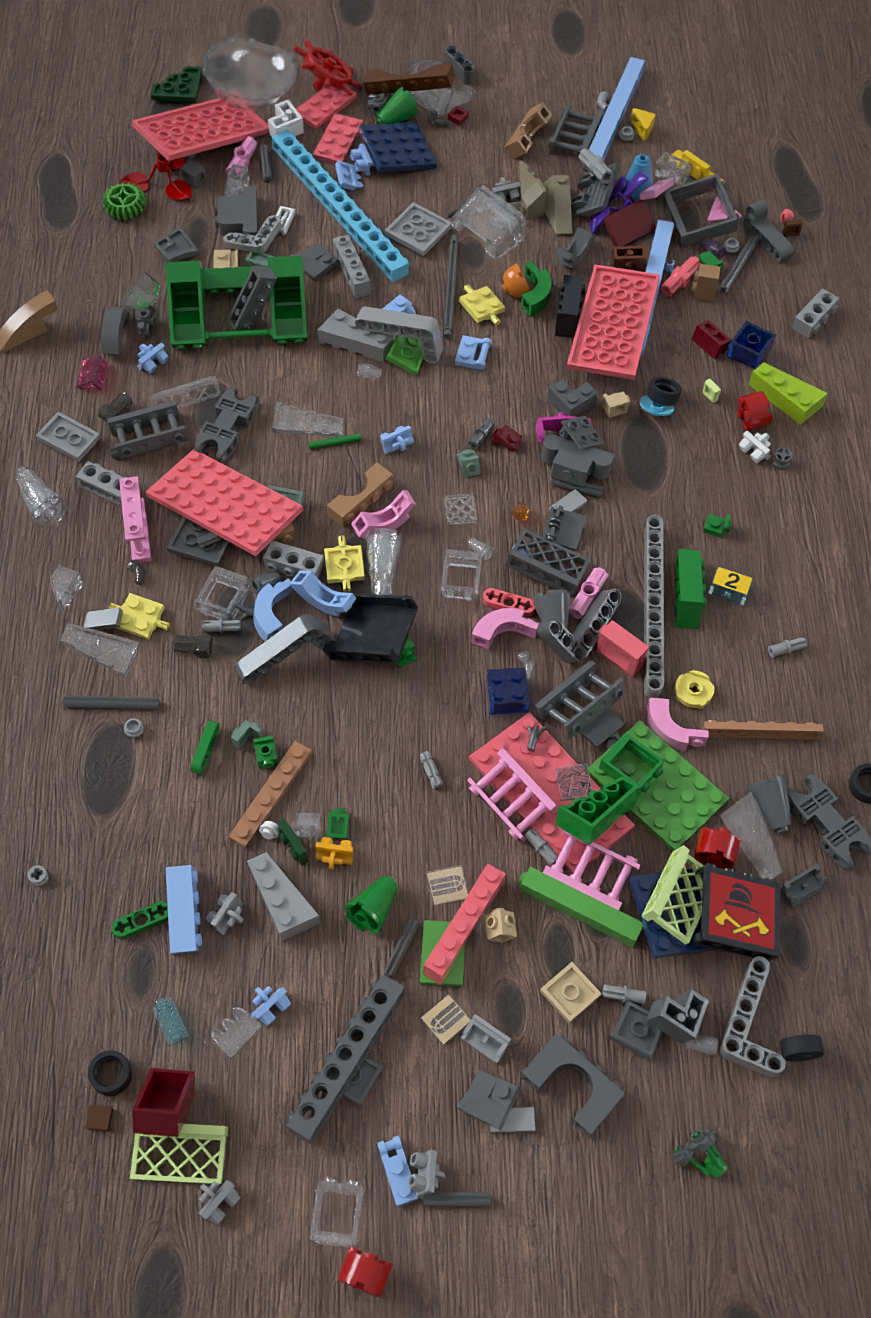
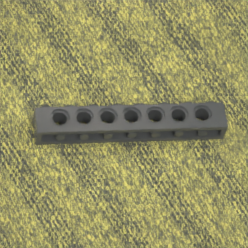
(310, 1128)

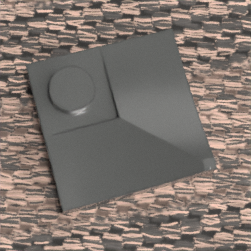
(176, 246)
(317, 262)
(489, 1099)

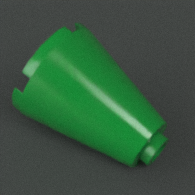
(398, 108)
(372, 905)

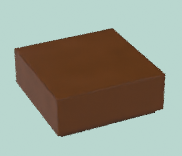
(792, 227)
(99, 1118)

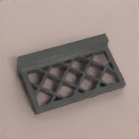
(543, 571)

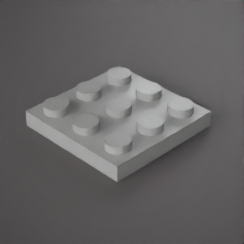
(418, 229)

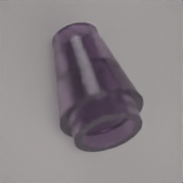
(714, 247)

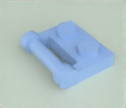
(467, 352)

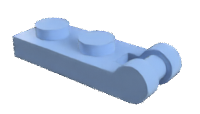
(397, 1171)

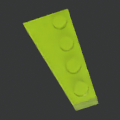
(787, 393)

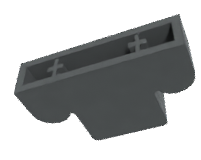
(574, 464)

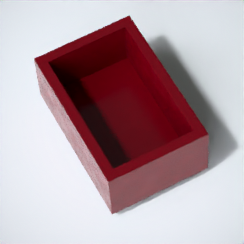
(163, 1102)

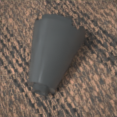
(553, 606)
(773, 802)

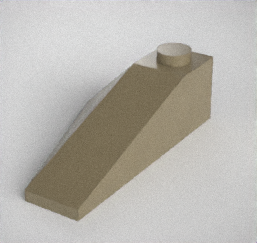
(531, 193)
(558, 204)

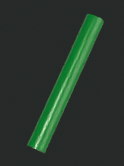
(334, 441)

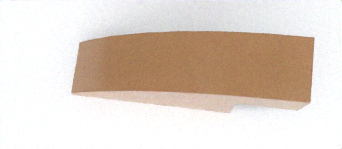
(27, 321)

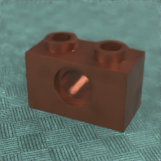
(629, 258)

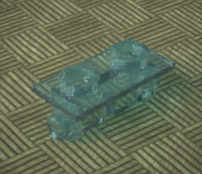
(169, 1020)

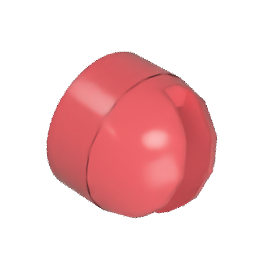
(787, 215)

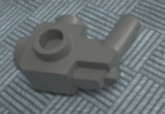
(377, 102)
(145, 322)

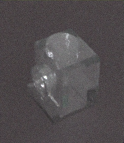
(307, 825)

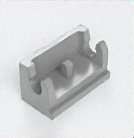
(486, 1038)

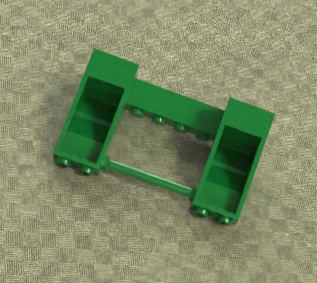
(188, 296)

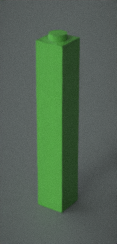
(581, 906)

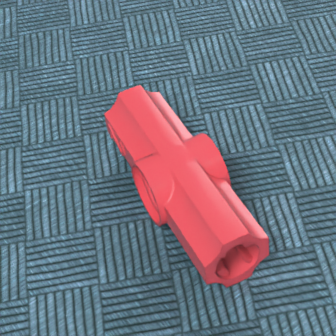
(680, 276)

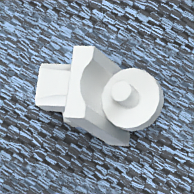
(760, 446)

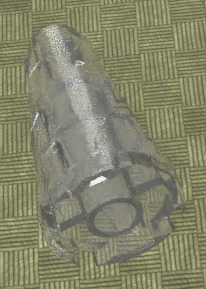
(41, 501)
(382, 556)

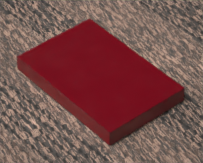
(629, 223)

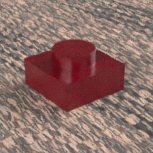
(458, 115)

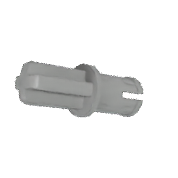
(220, 625)
(787, 647)
(541, 846)
(624, 994)

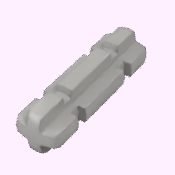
(431, 769)

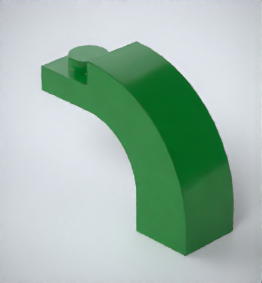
(538, 298)

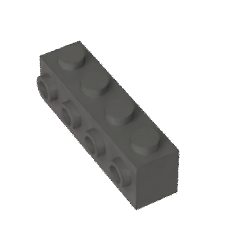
(252, 298)

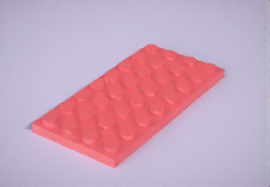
(199, 128)
(613, 322)
(224, 502)
(540, 768)

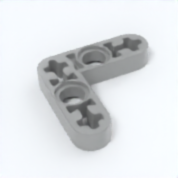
(255, 243)

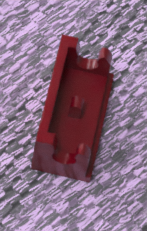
(711, 339)

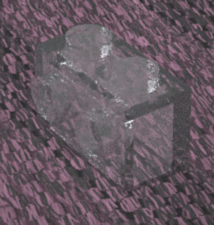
(673, 167)

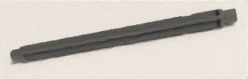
(447, 330)

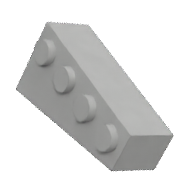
(342, 332)
(284, 902)

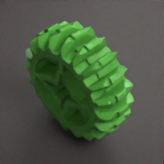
(124, 201)

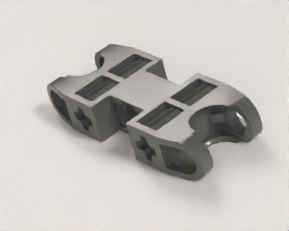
(223, 433)
(836, 832)

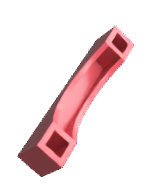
(459, 929)

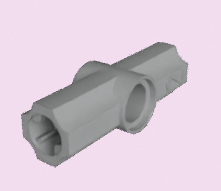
(595, 166)

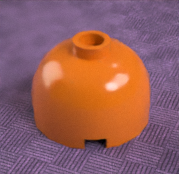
(515, 282)

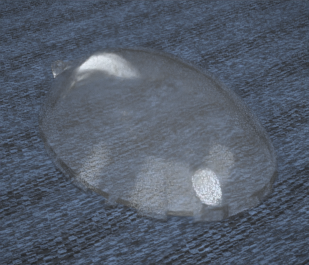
(249, 72)

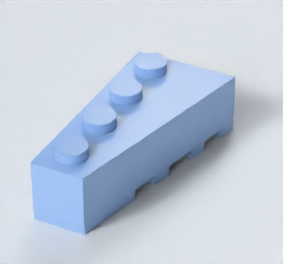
(182, 909)

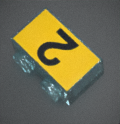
(730, 585)

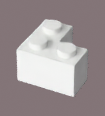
(286, 119)

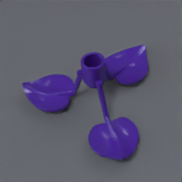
(633, 184)

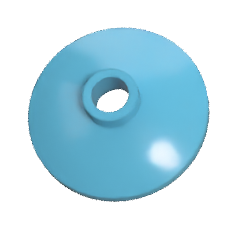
(654, 408)

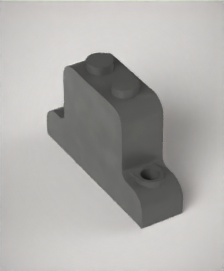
(238, 213)

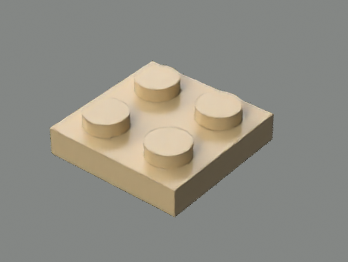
(570, 992)

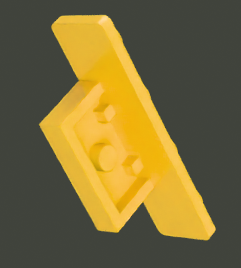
(699, 168)

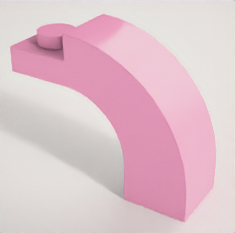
(390, 517)
(500, 621)
(674, 735)

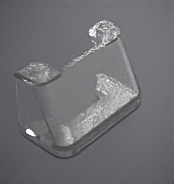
(438, 99)
(491, 220)

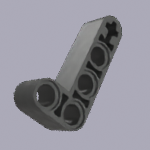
(769, 237)

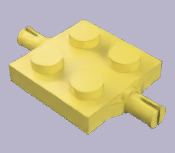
(482, 304)
(344, 564)
(141, 616)

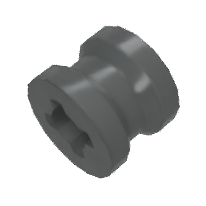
(782, 458)

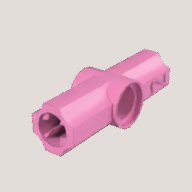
(243, 153)
(592, 585)

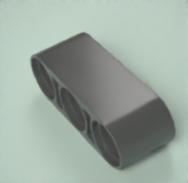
(462, 66)

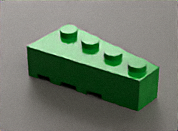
(689, 588)
(598, 811)

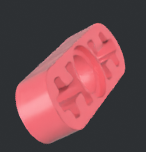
(504, 596)

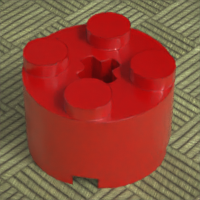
(754, 410)
(717, 847)
(365, 1272)

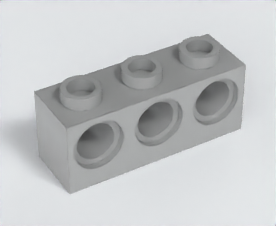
(815, 313)
(100, 482)
(289, 554)

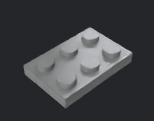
(68, 436)

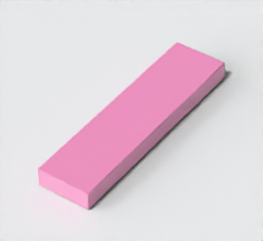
(656, 189)

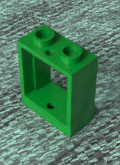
(639, 750)

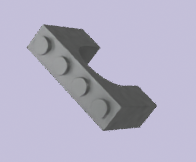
(560, 1055)

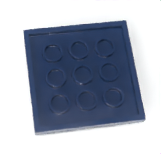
(397, 147)
(660, 940)

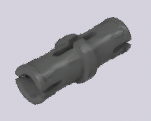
(481, 434)

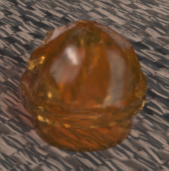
(520, 512)

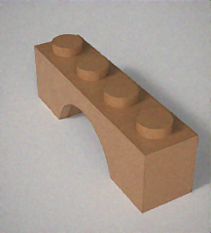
(534, 120)
(345, 508)

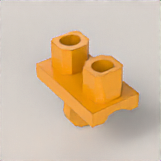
(334, 854)

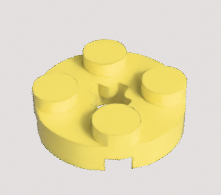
(689, 698)

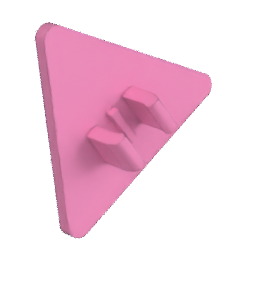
(717, 212)

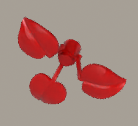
(175, 190)

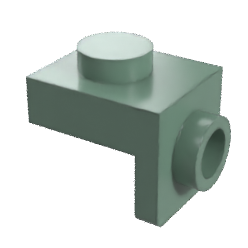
(470, 463)
(244, 732)

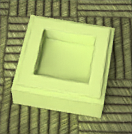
(711, 390)

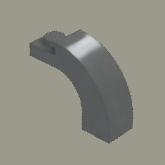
(577, 249)
(112, 330)

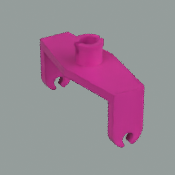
(551, 424)

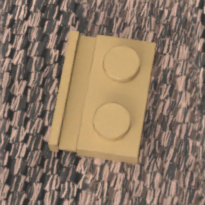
(225, 258)

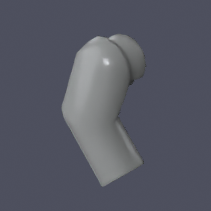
(601, 101)

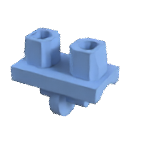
(362, 159)
(149, 354)
(397, 439)
(277, 998)

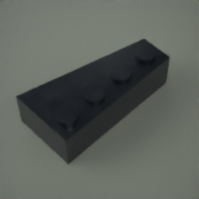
(569, 306)

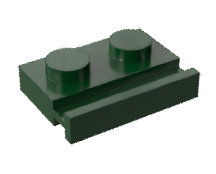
(288, 837)

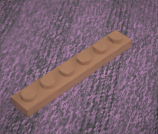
(767, 730)
(270, 794)

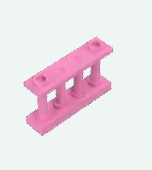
(135, 519)
(531, 791)
(593, 889)

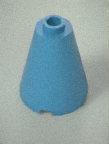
(640, 164)

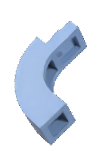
(319, 595)
(264, 619)

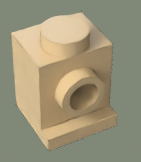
(615, 404)

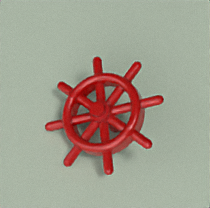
(327, 68)

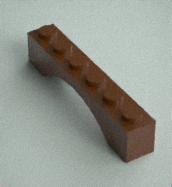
(437, 77)

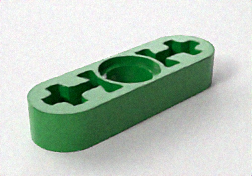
(205, 747)
(154, 908)

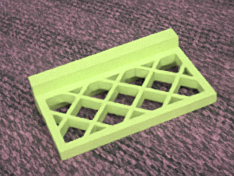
(673, 870)
(188, 1131)

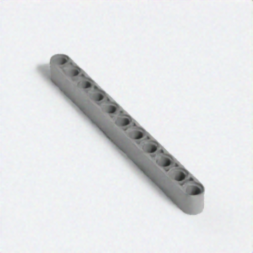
(654, 612)

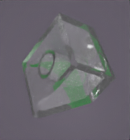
(141, 293)

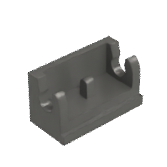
(803, 886)

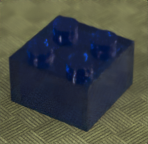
(751, 345)
(507, 691)

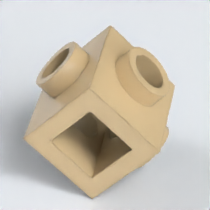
(500, 925)

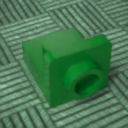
(717, 526)
(338, 823)

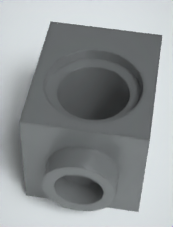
(193, 174)

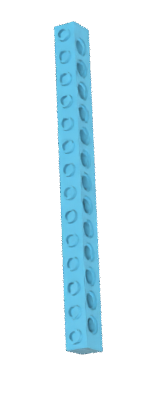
(341, 206)

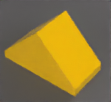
(643, 122)

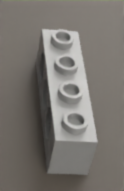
(351, 266)

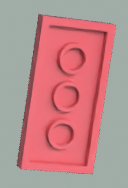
(324, 105)
(338, 139)

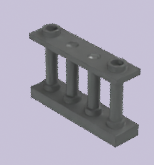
(586, 139)
(145, 417)
(570, 688)

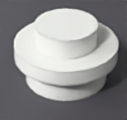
(269, 830)

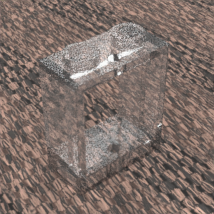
(470, 560)
(229, 579)
(332, 1238)

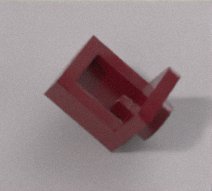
(507, 437)

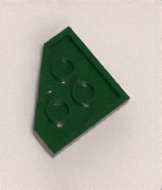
(179, 87)

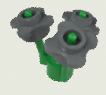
(702, 1141)

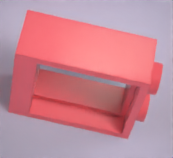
(621, 648)

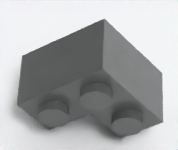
(572, 401)
(679, 1017)

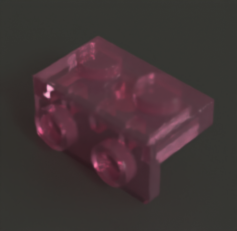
(92, 373)

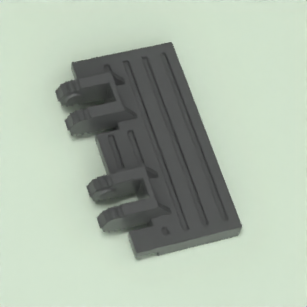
(594, 195)

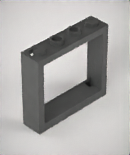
(693, 189)

